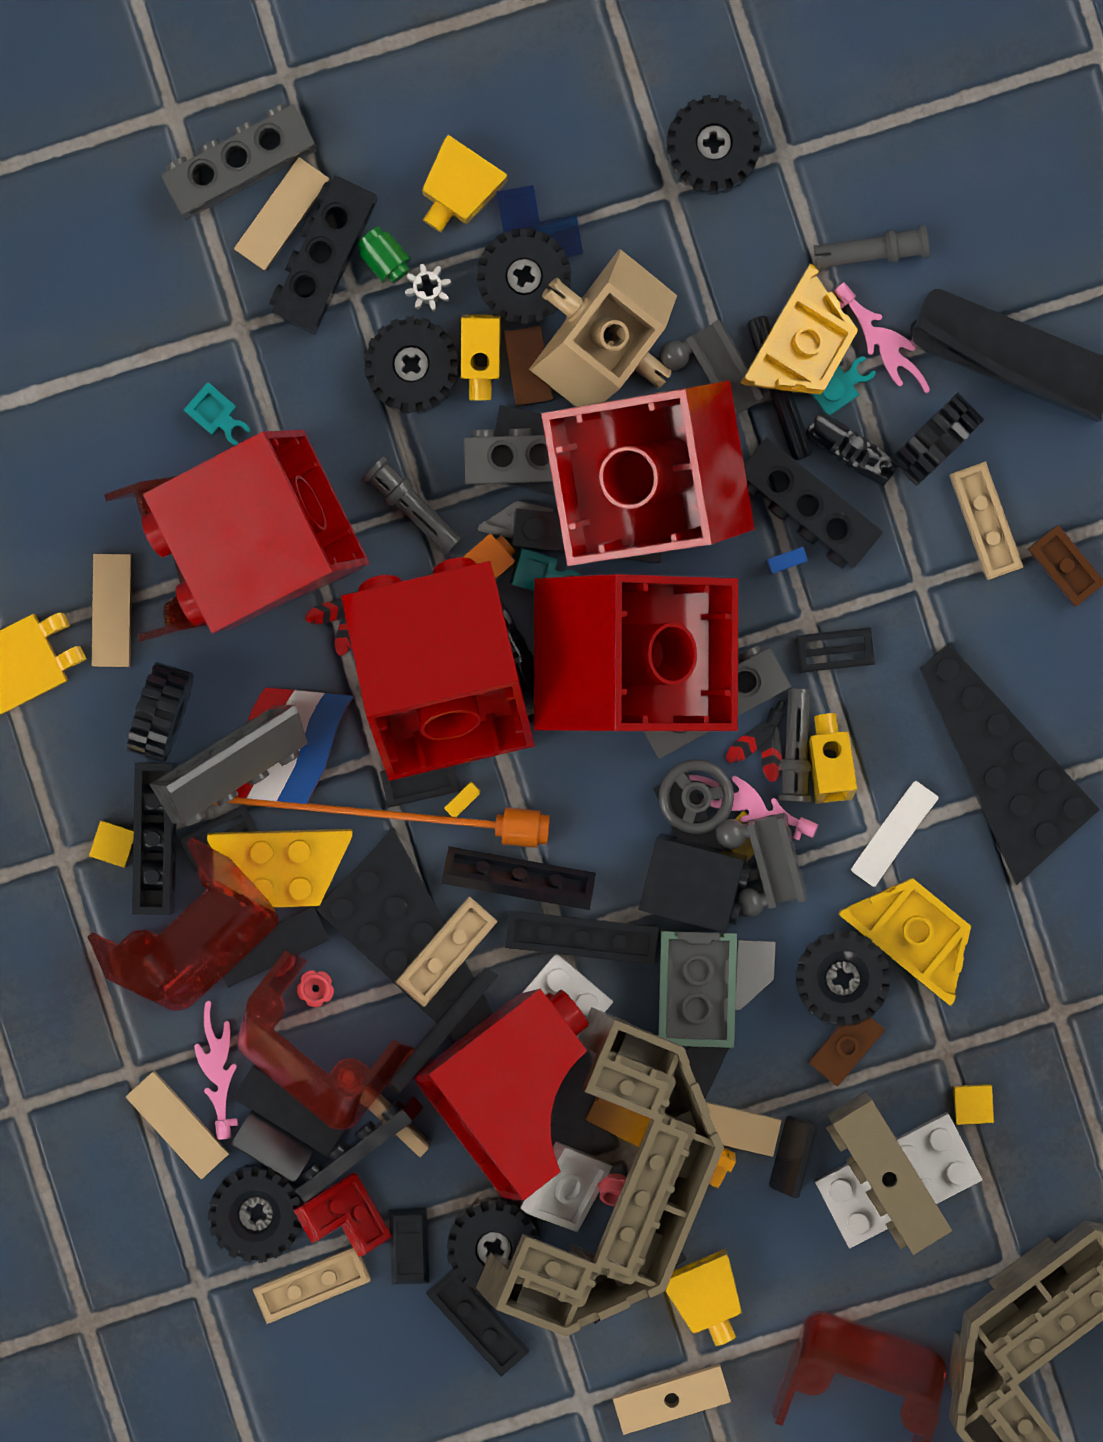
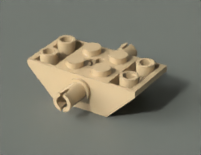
(579, 359)

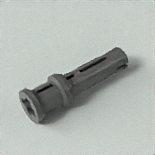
(890, 246)
(399, 493)
(800, 700)

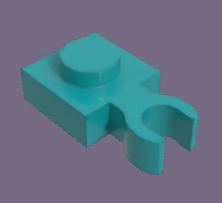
(841, 388)
(214, 411)
(535, 565)

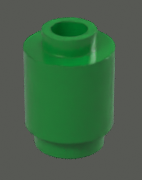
(384, 255)

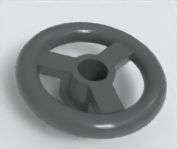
(686, 823)

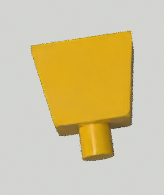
(459, 184)
(480, 335)
(831, 777)
(706, 1296)

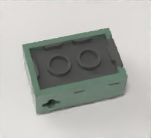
(698, 988)

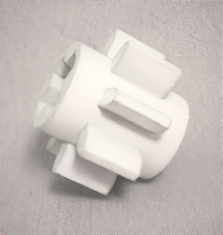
(437, 291)

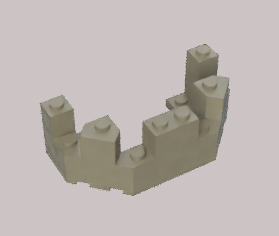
(654, 1206)
(1018, 1327)

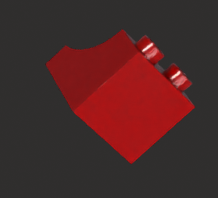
(648, 473)
(252, 529)
(635, 653)
(437, 668)
(502, 1086)

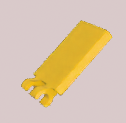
(29, 661)

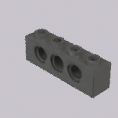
(260, 163)
(481, 469)
(768, 683)

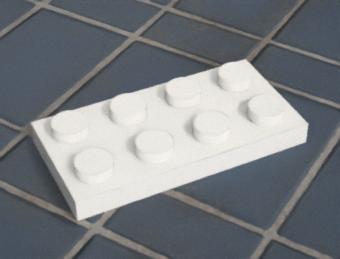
(937, 1158)

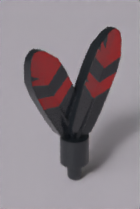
(330, 612)
(763, 735)

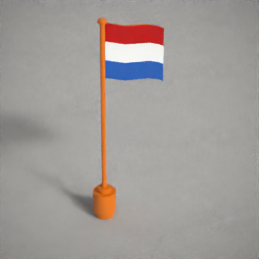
(294, 783)

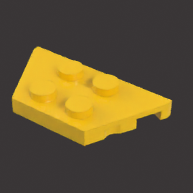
(804, 341)
(286, 865)
(915, 933)

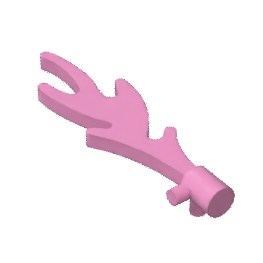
(886, 339)
(750, 800)
(212, 1066)

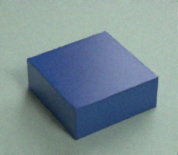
(786, 560)

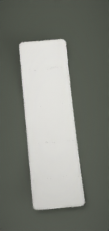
(894, 833)

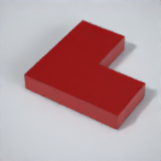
(346, 1206)

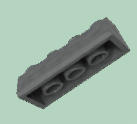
(231, 763)

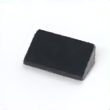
(272, 1146)
(793, 1156)

